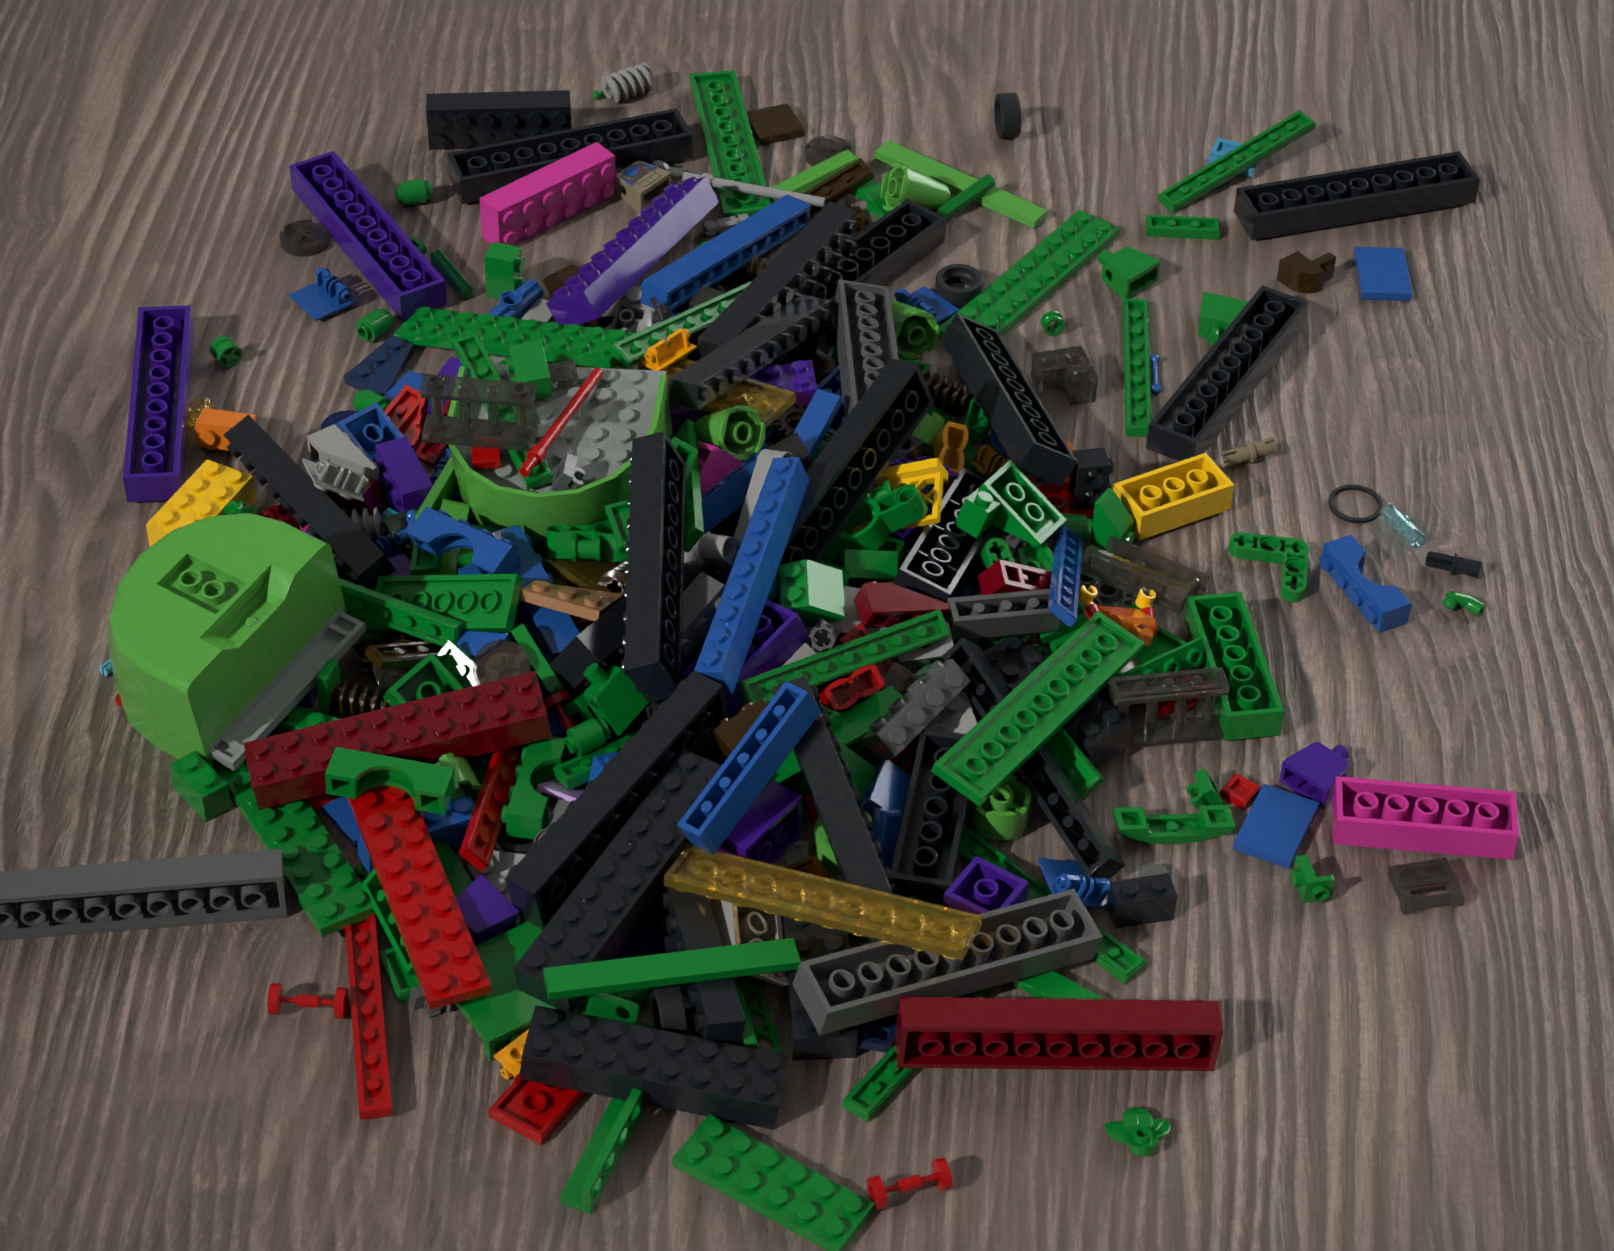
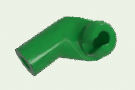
(1464, 600)

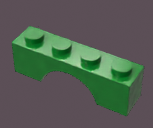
(356, 771)
(527, 808)

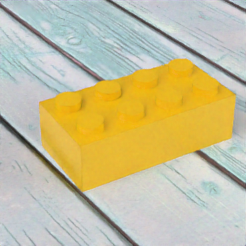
(1175, 495)
(201, 497)

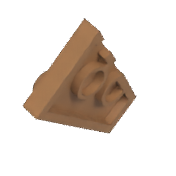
(570, 600)

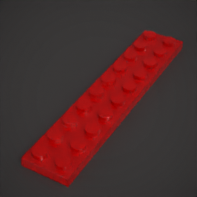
(420, 897)

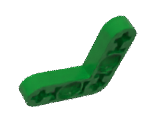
(1287, 558)
(537, 659)

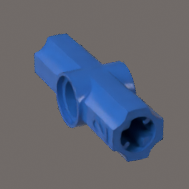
(518, 301)

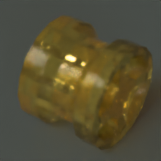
(195, 408)

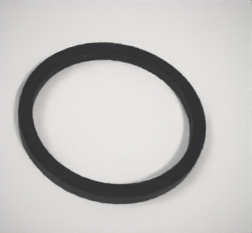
(1360, 488)

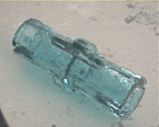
(1403, 525)

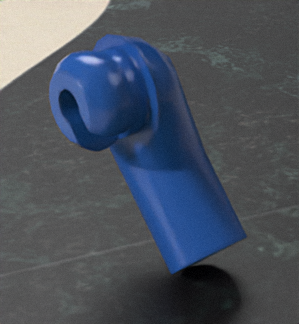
(401, 536)

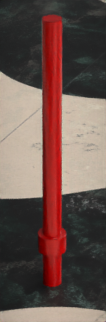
(538, 452)

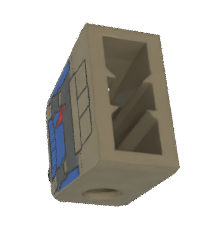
(640, 183)

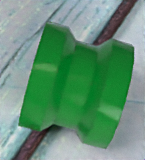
(226, 351)

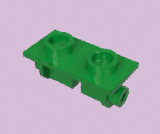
(976, 422)

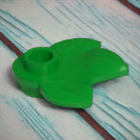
(1138, 1131)

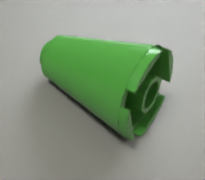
(910, 184)
(914, 330)
(733, 430)

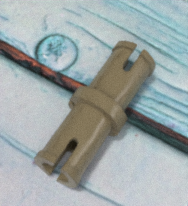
(1249, 452)

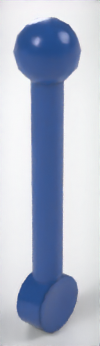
(1155, 387)

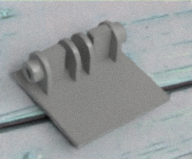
(333, 477)

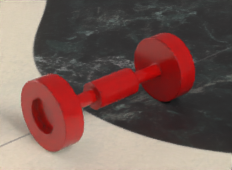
(556, 701)
(276, 999)
(941, 1175)

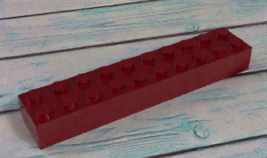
(422, 730)
(1057, 1034)

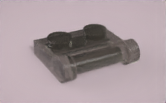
(1422, 878)

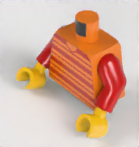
(1138, 622)

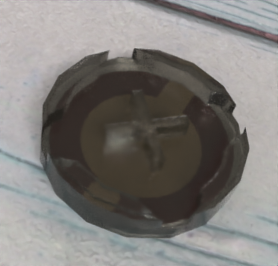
(821, 149)
(304, 238)
(499, 661)

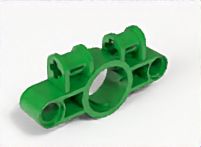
(888, 511)
(583, 542)

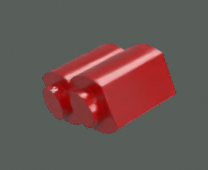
(854, 688)

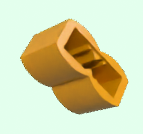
(950, 445)

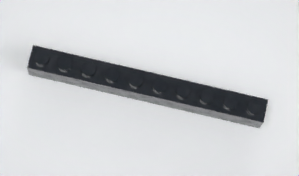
(749, 352)
(309, 503)
(1042, 773)

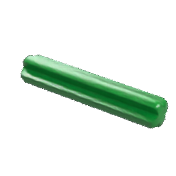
(966, 196)
(452, 274)

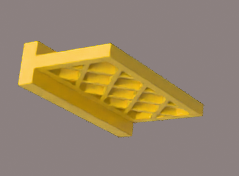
(920, 475)

